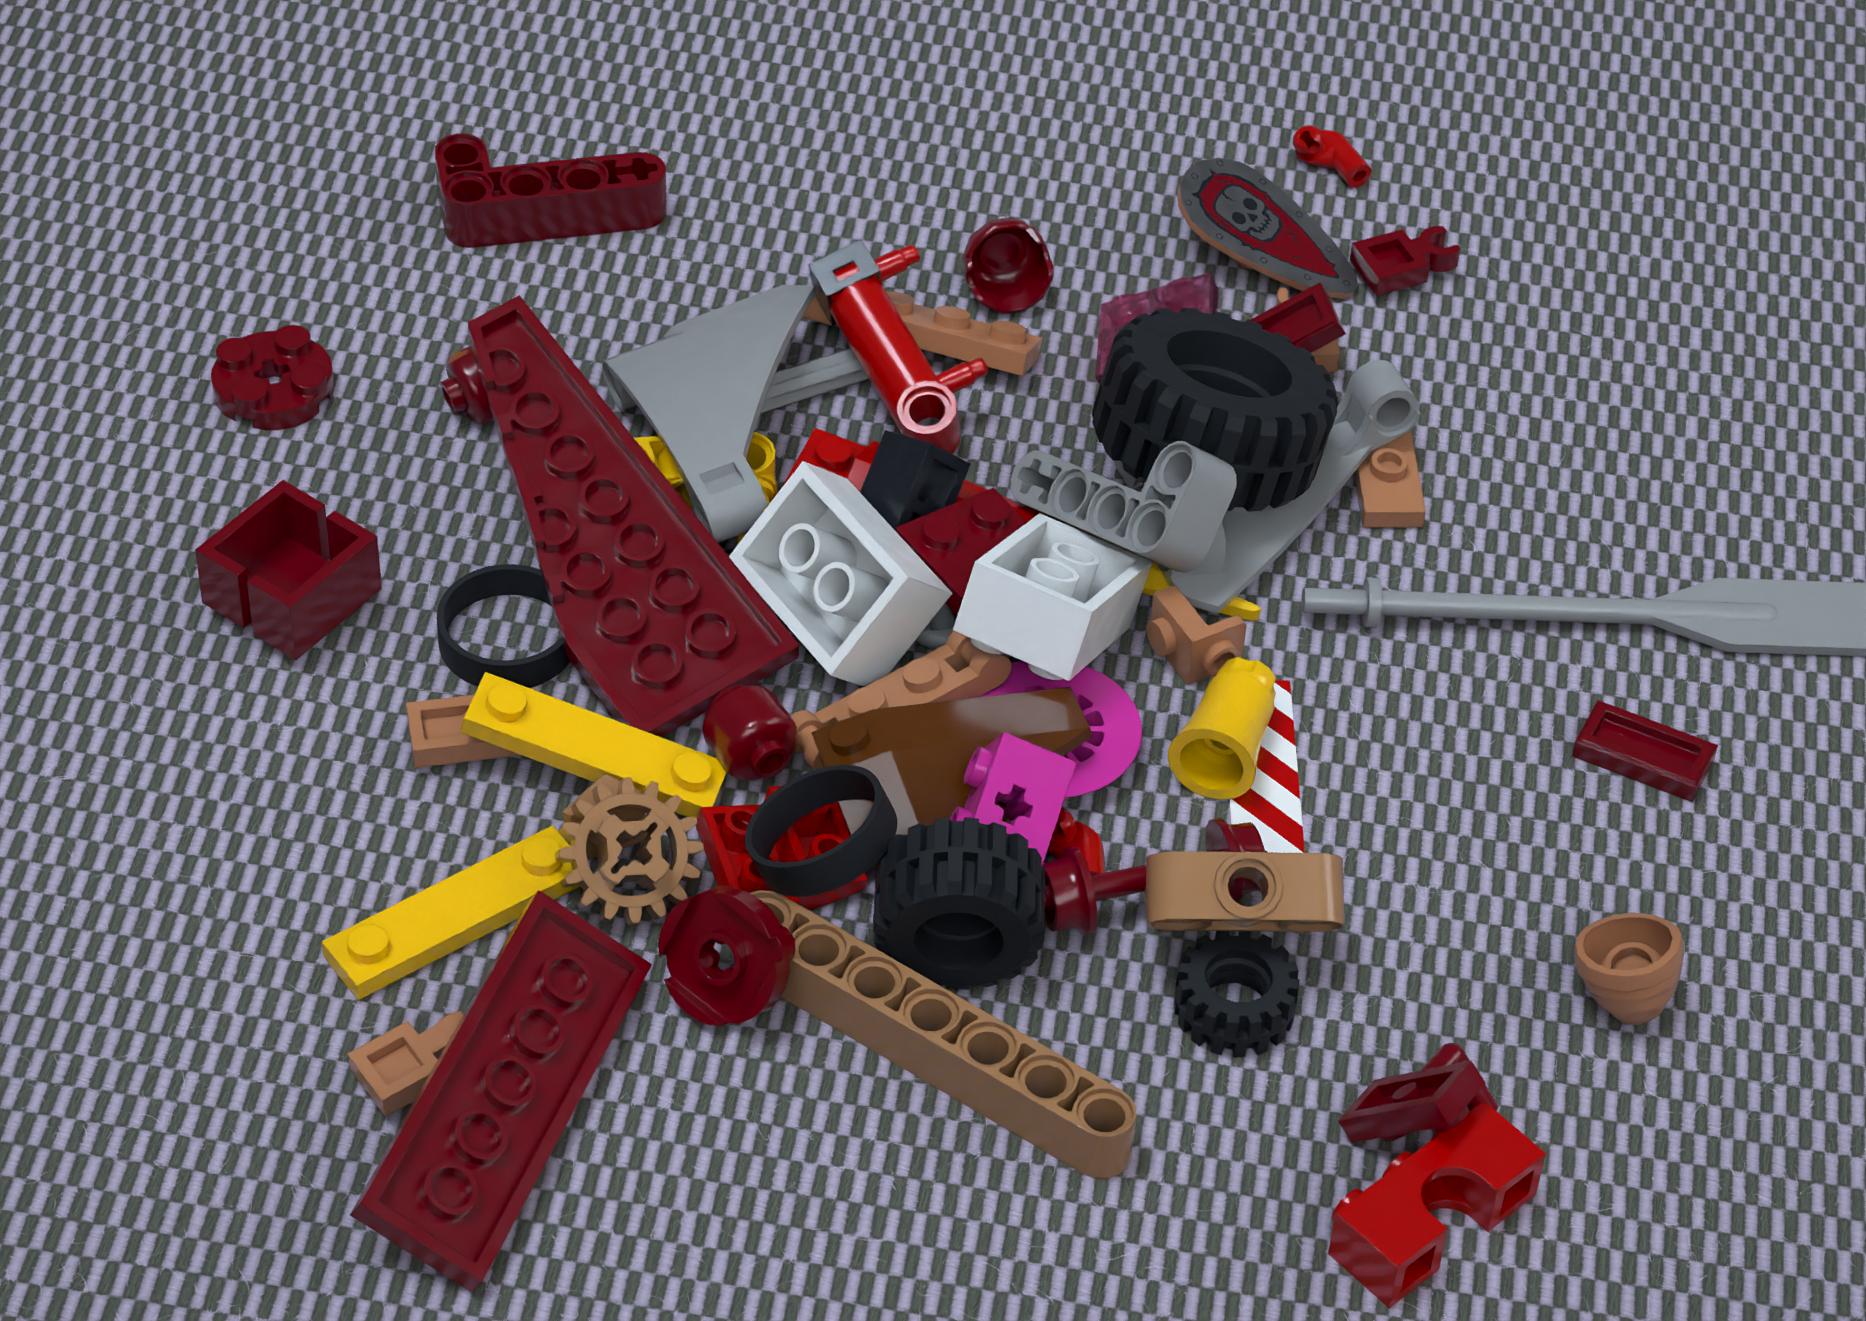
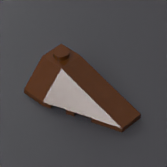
(926, 747)

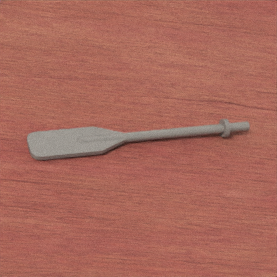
(1718, 612)

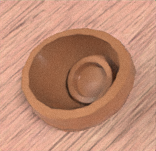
(1630, 964)

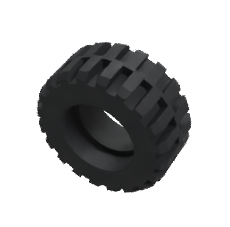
(1221, 390)

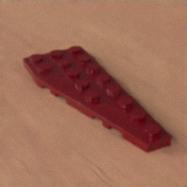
(630, 570)

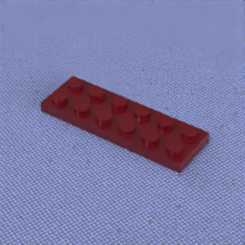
(502, 1092)

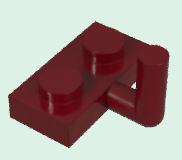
(1418, 1100)

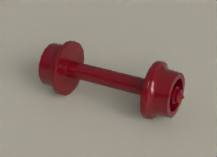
(1073, 891)

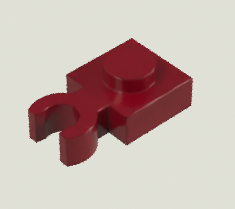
(1398, 262)

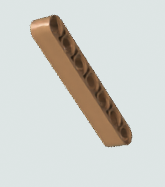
(955, 1045)

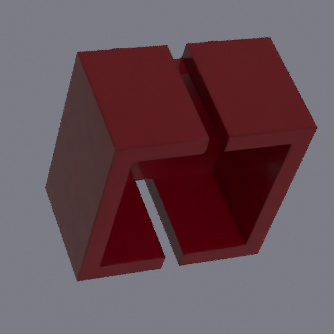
(276, 569)

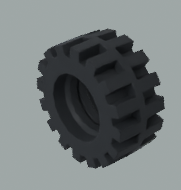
(1229, 1022)

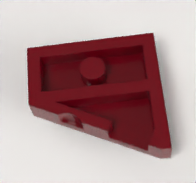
(960, 535)

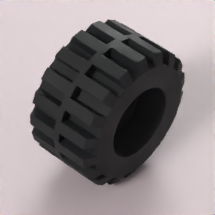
(960, 902)

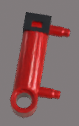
(855, 300)

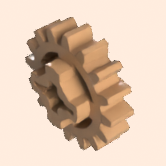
(650, 873)

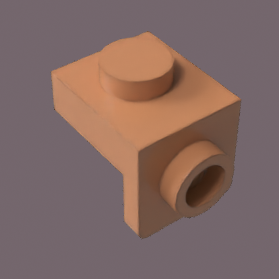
(1187, 641)

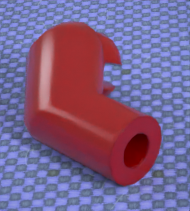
(1331, 151)
(1071, 834)

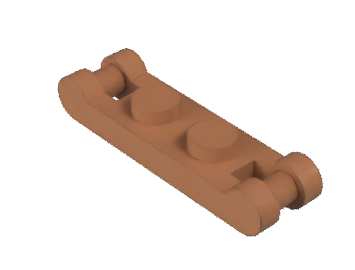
(945, 674)

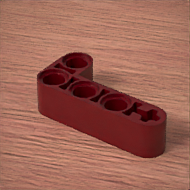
(544, 198)

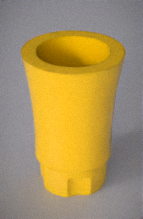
(1223, 737)

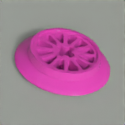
(1109, 713)

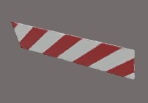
(1274, 797)

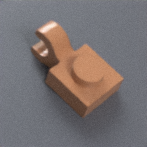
(400, 1061)

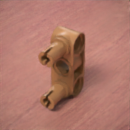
(1192, 891)

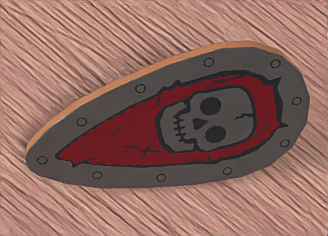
(1261, 227)

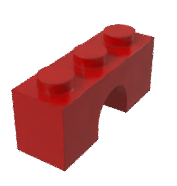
(1474, 1168)

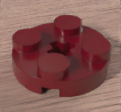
(288, 353)
(759, 951)

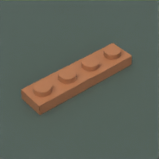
(953, 334)

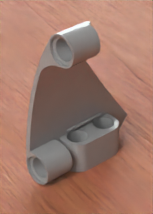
(706, 394)
(1371, 414)

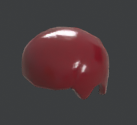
(1007, 265)

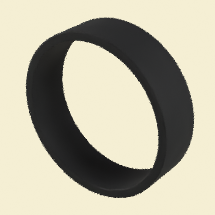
(486, 583)
(838, 864)

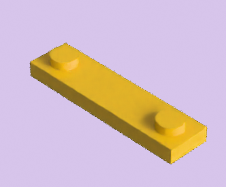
(590, 743)
(447, 914)

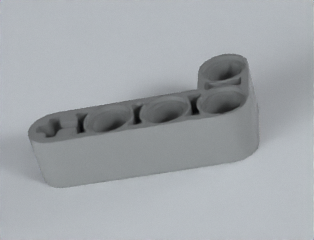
(1165, 522)

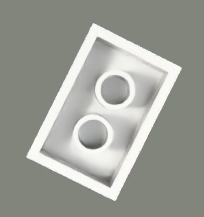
(839, 575)
(1051, 597)

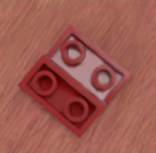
(723, 839)

